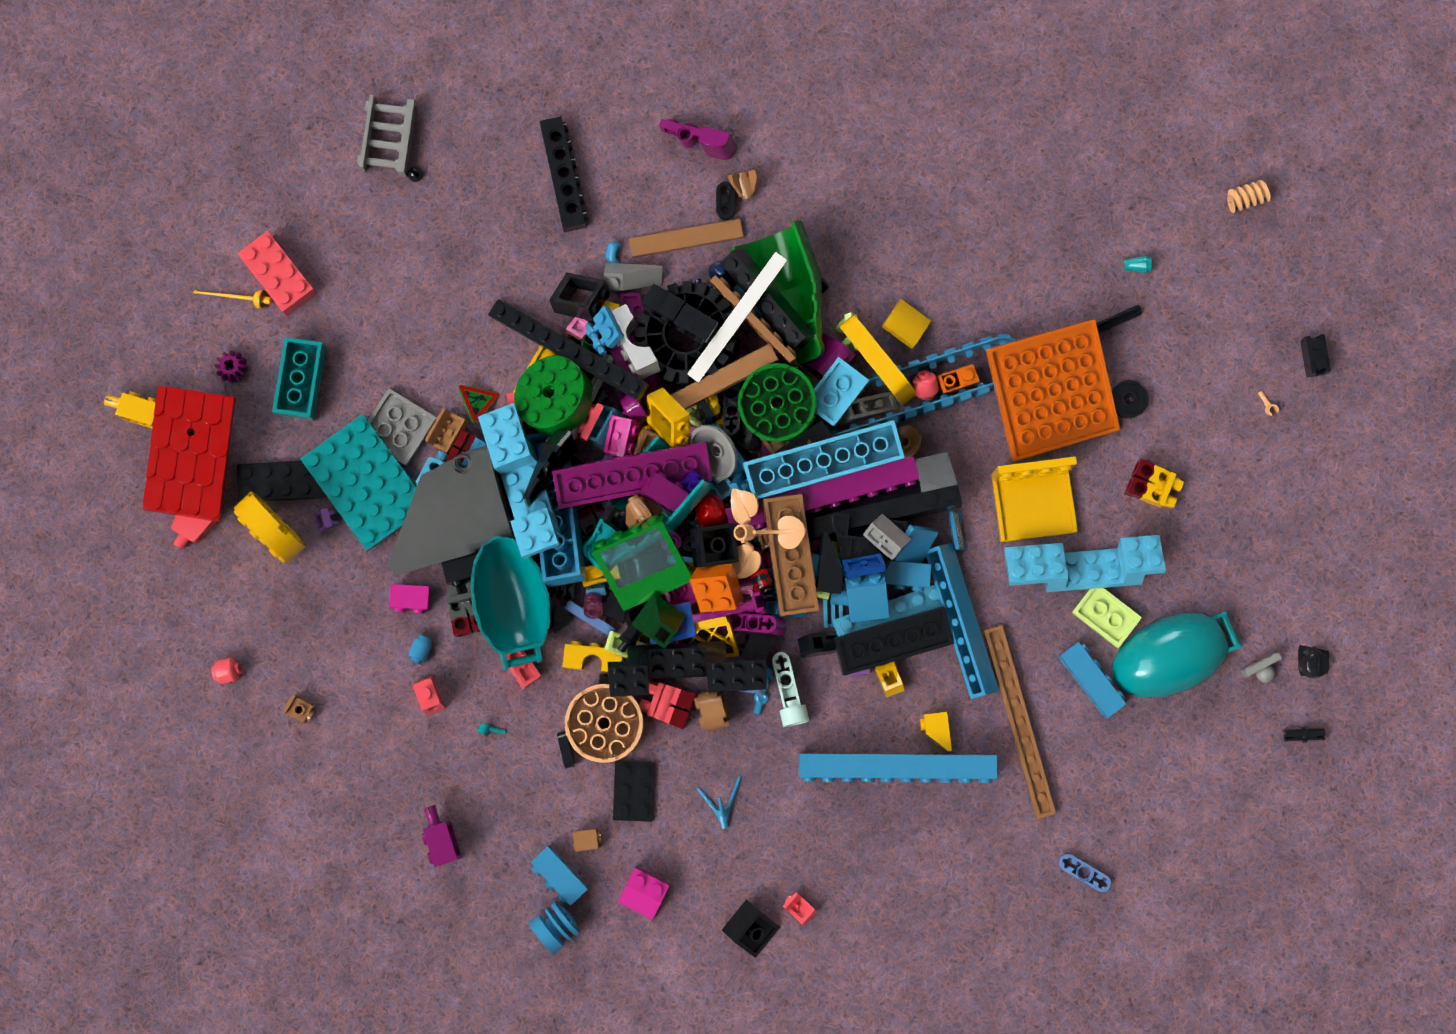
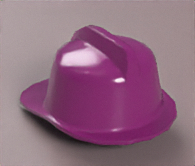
(633, 408)

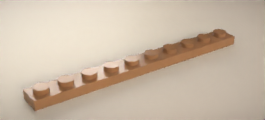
(1019, 722)

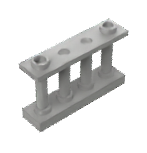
(402, 146)

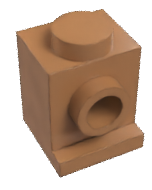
(291, 707)

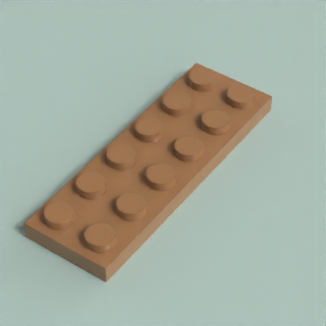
(759, 326)
(794, 566)

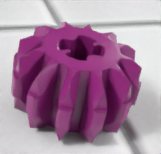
(228, 373)

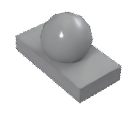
(1263, 668)

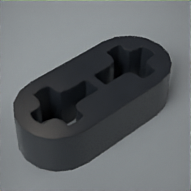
(565, 749)

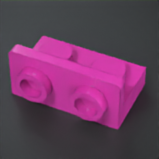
(621, 436)

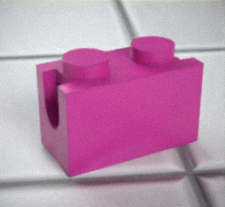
(410, 598)

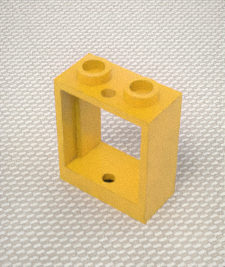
(668, 418)

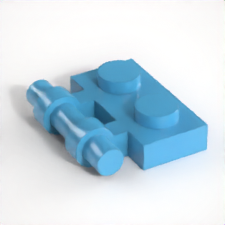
(608, 328)

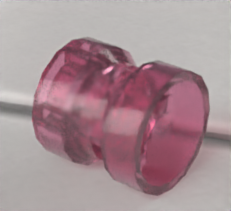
(593, 605)

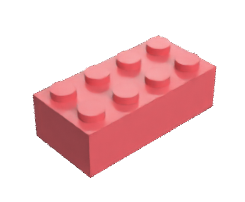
(277, 273)

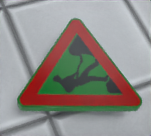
(476, 400)

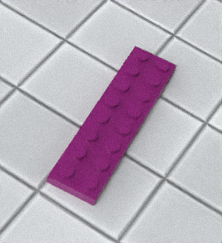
(627, 474)

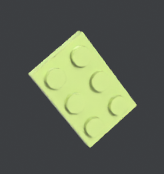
(1106, 615)

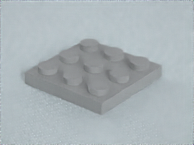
(401, 425)

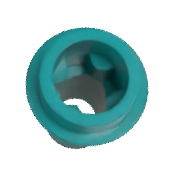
(1138, 264)

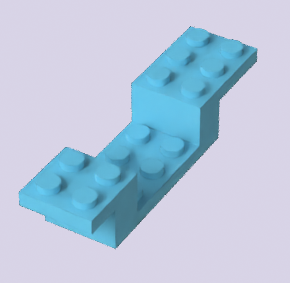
(515, 461)
(1085, 569)

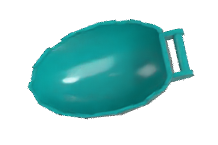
(509, 601)
(1173, 654)

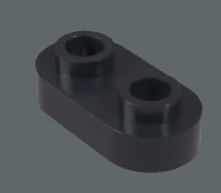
(725, 201)

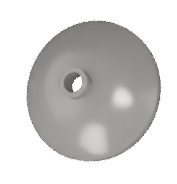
(720, 450)

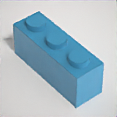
(558, 876)

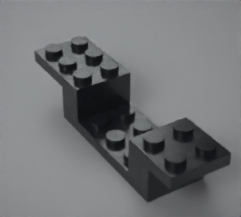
(685, 661)

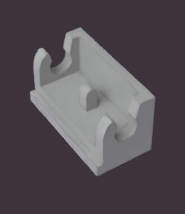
(887, 536)

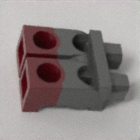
(459, 607)

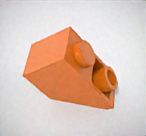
(958, 379)

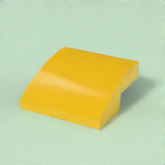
(906, 323)

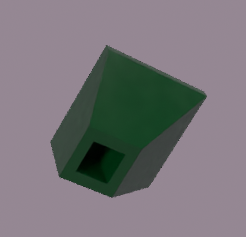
(658, 620)

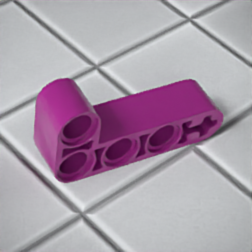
(749, 624)

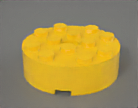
(268, 528)

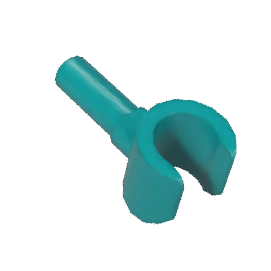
(485, 728)

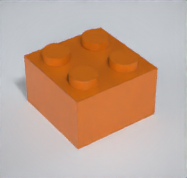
(716, 588)

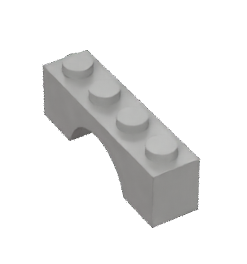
(641, 359)

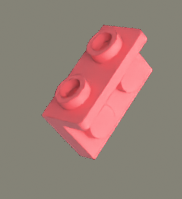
(589, 422)

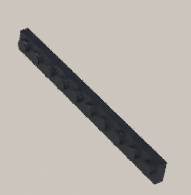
(566, 348)

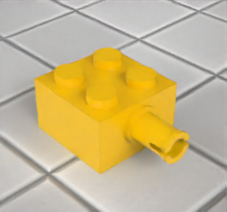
(133, 408)

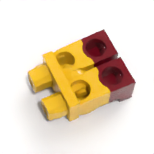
(1153, 484)

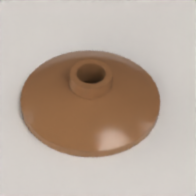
(911, 437)

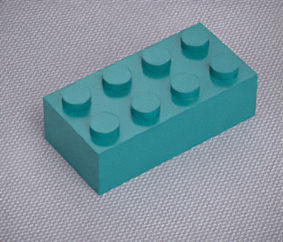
(299, 379)

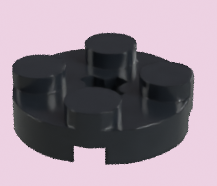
(1136, 392)

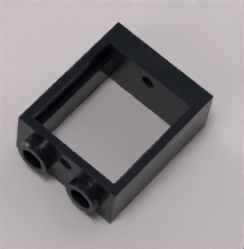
(561, 297)

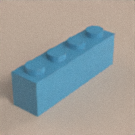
(1092, 680)

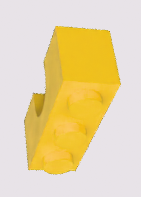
(576, 654)

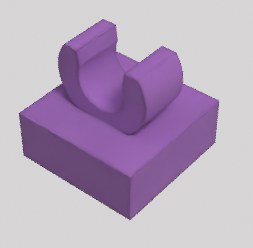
(323, 519)

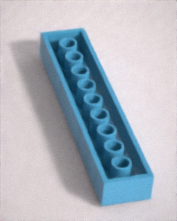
(897, 766)

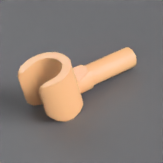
(1268, 405)

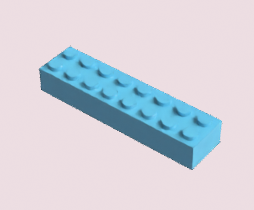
(824, 460)

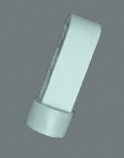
(793, 711)

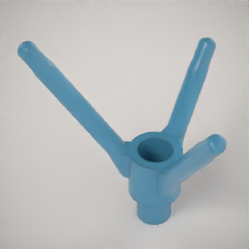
(722, 812)

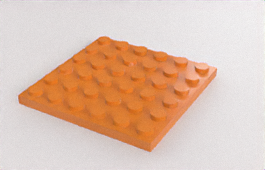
(1053, 389)

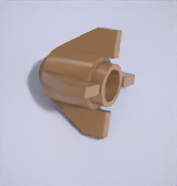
(745, 182)
(640, 510)

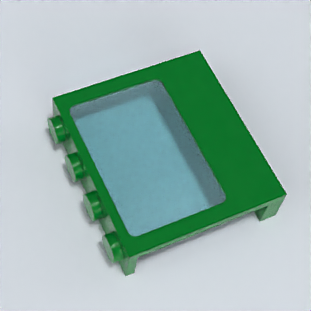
(641, 562)

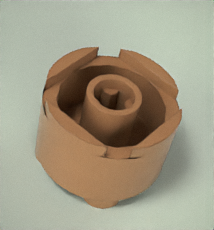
(713, 710)

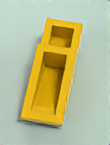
(889, 679)

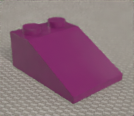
(832, 350)

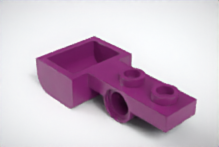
(714, 142)

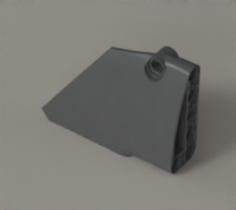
(453, 513)

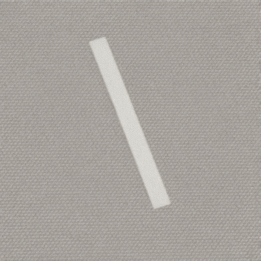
(737, 317)

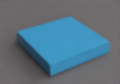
(920, 544)

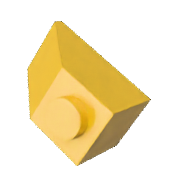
(937, 729)

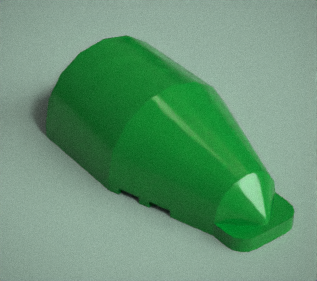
(797, 281)

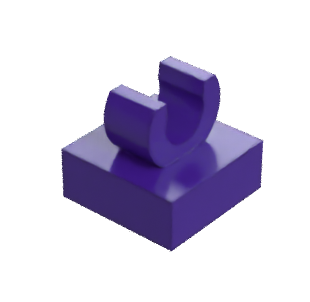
(691, 481)

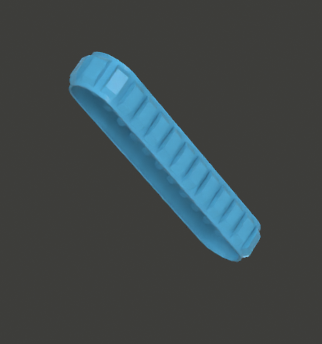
(945, 401)

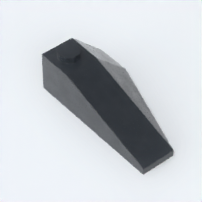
(554, 455)

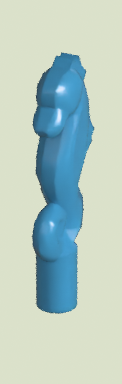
(762, 699)

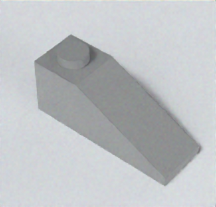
(631, 276)
(869, 407)

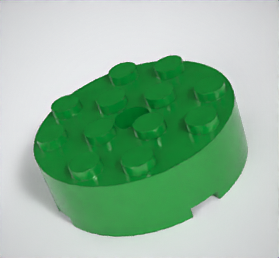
(553, 395)
(797, 409)

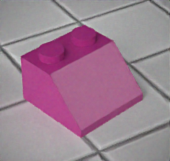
(643, 893)

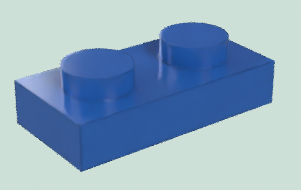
(863, 565)

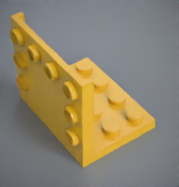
(1034, 499)

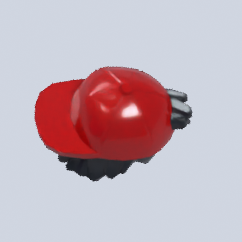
(710, 511)

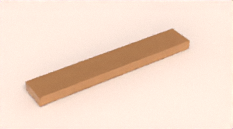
(686, 238)
(725, 377)

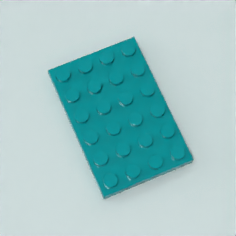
(362, 481)

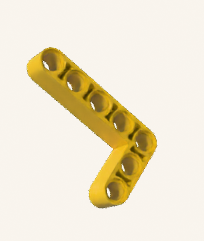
(878, 360)

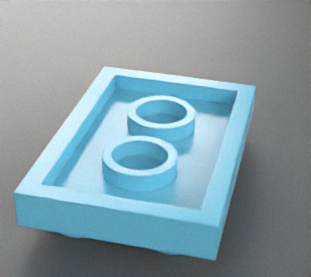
(838, 390)

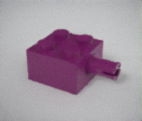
(440, 839)

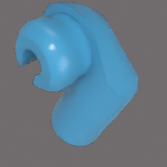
(611, 252)

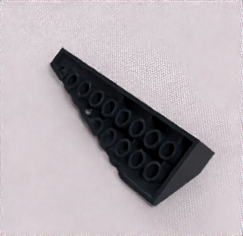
(932, 494)

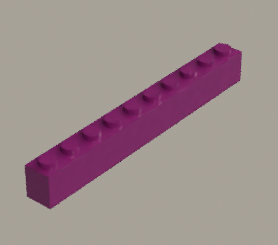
(845, 487)

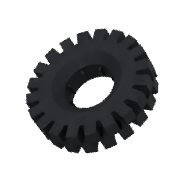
(676, 364)

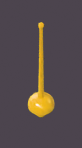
(259, 298)

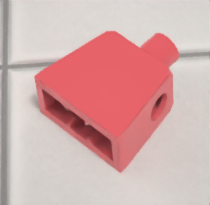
(190, 529)
(429, 695)

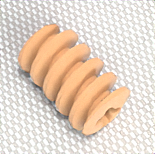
(1247, 194)

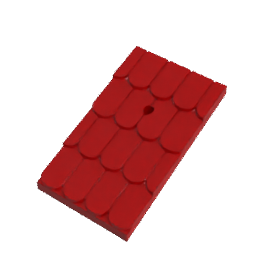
(188, 453)

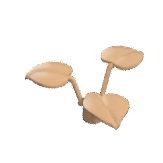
(743, 507)

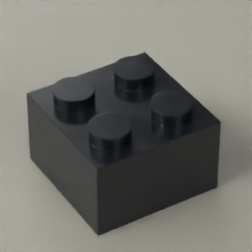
(713, 545)

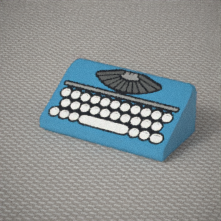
(957, 531)

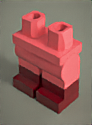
(661, 704)

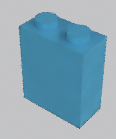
(867, 597)

